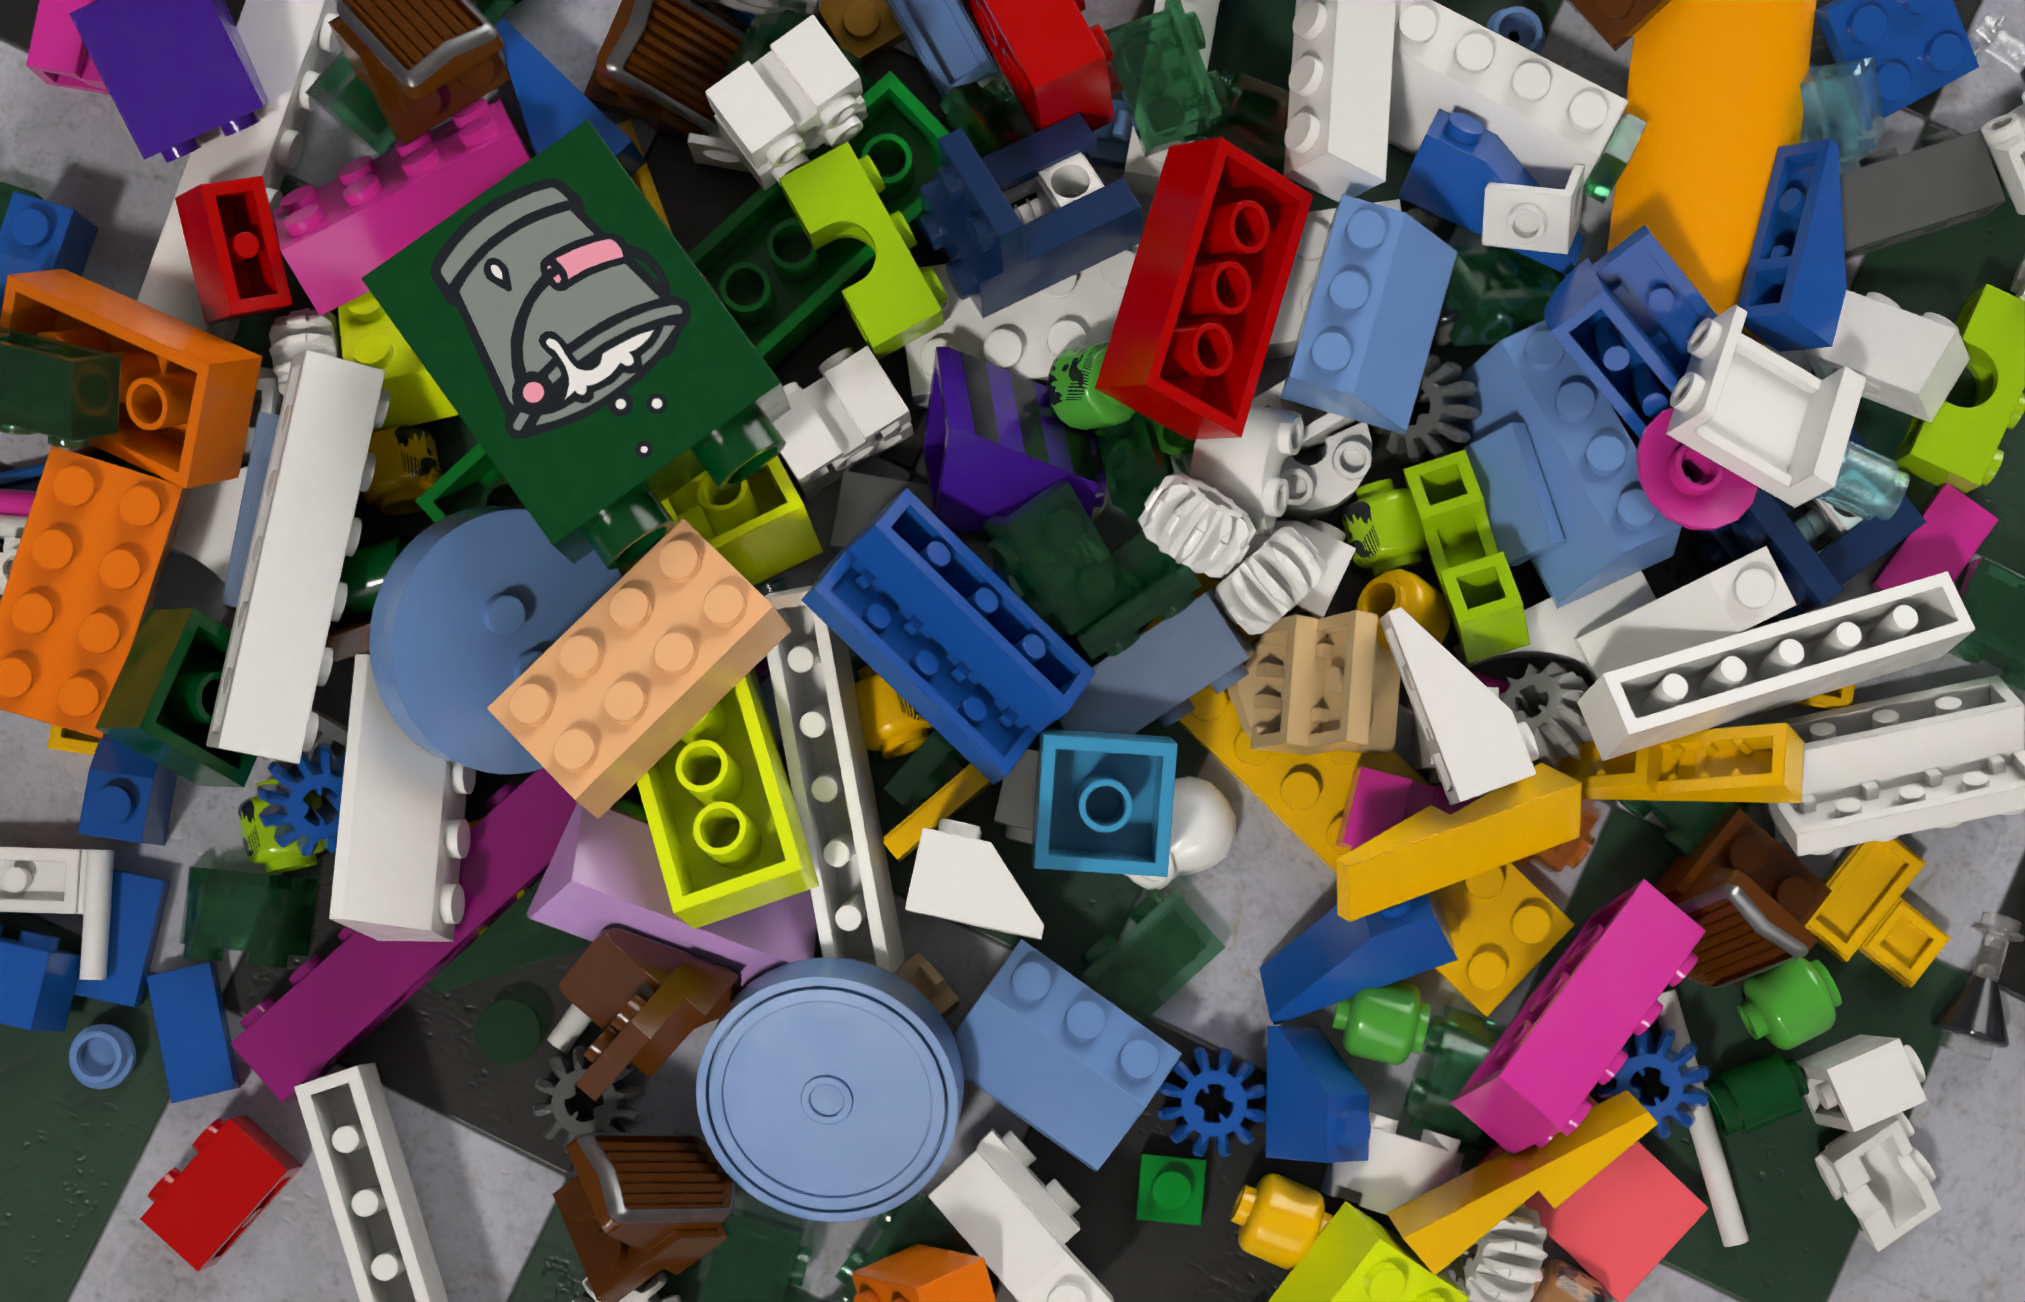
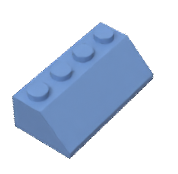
(1583, 459)

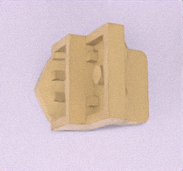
(1319, 687)

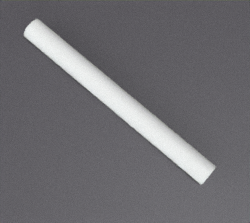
(1706, 1137)

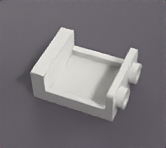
(1763, 411)

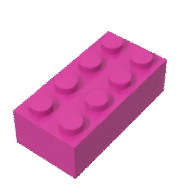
(389, 202)
(1580, 1020)

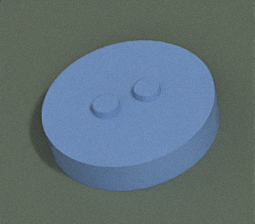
(465, 620)
(830, 1089)

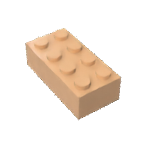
(640, 669)

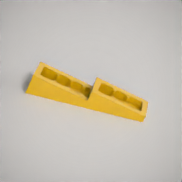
(1705, 766)
(1443, 848)
(1467, 1207)

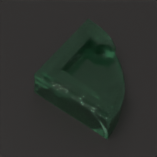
(1615, 157)

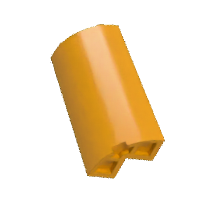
(1717, 105)

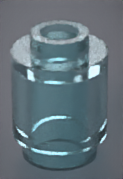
(1867, 484)

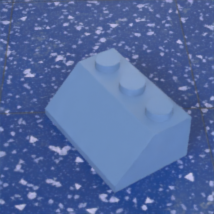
(1370, 316)
(1061, 1056)

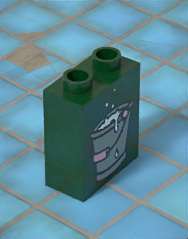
(583, 349)

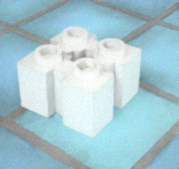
(789, 103)
(840, 420)

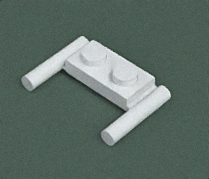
(63, 884)

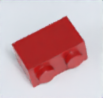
(233, 249)
(219, 1191)

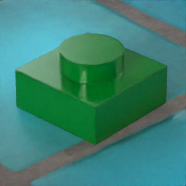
(1170, 1188)

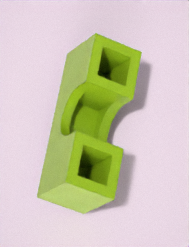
(840, 199)
(1964, 441)
(1466, 558)

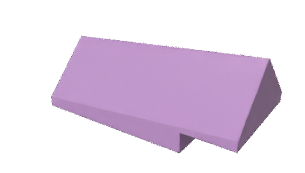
(612, 877)

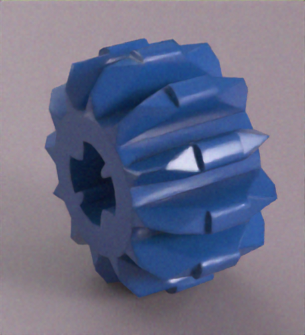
(292, 814)
(1673, 1074)
(1229, 1089)

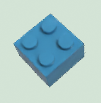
(1103, 802)

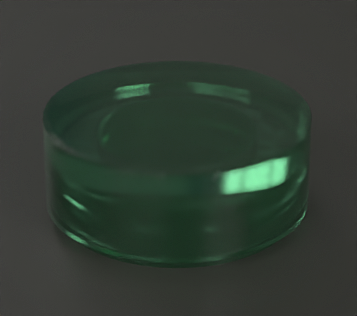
(509, 1032)

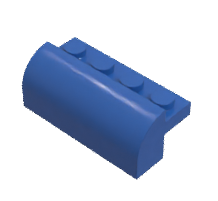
(1630, 325)
(948, 635)

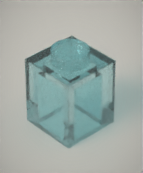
(1844, 105)

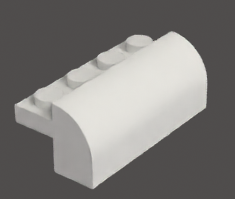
(1904, 766)

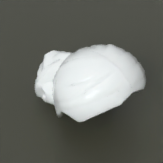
(1200, 831)

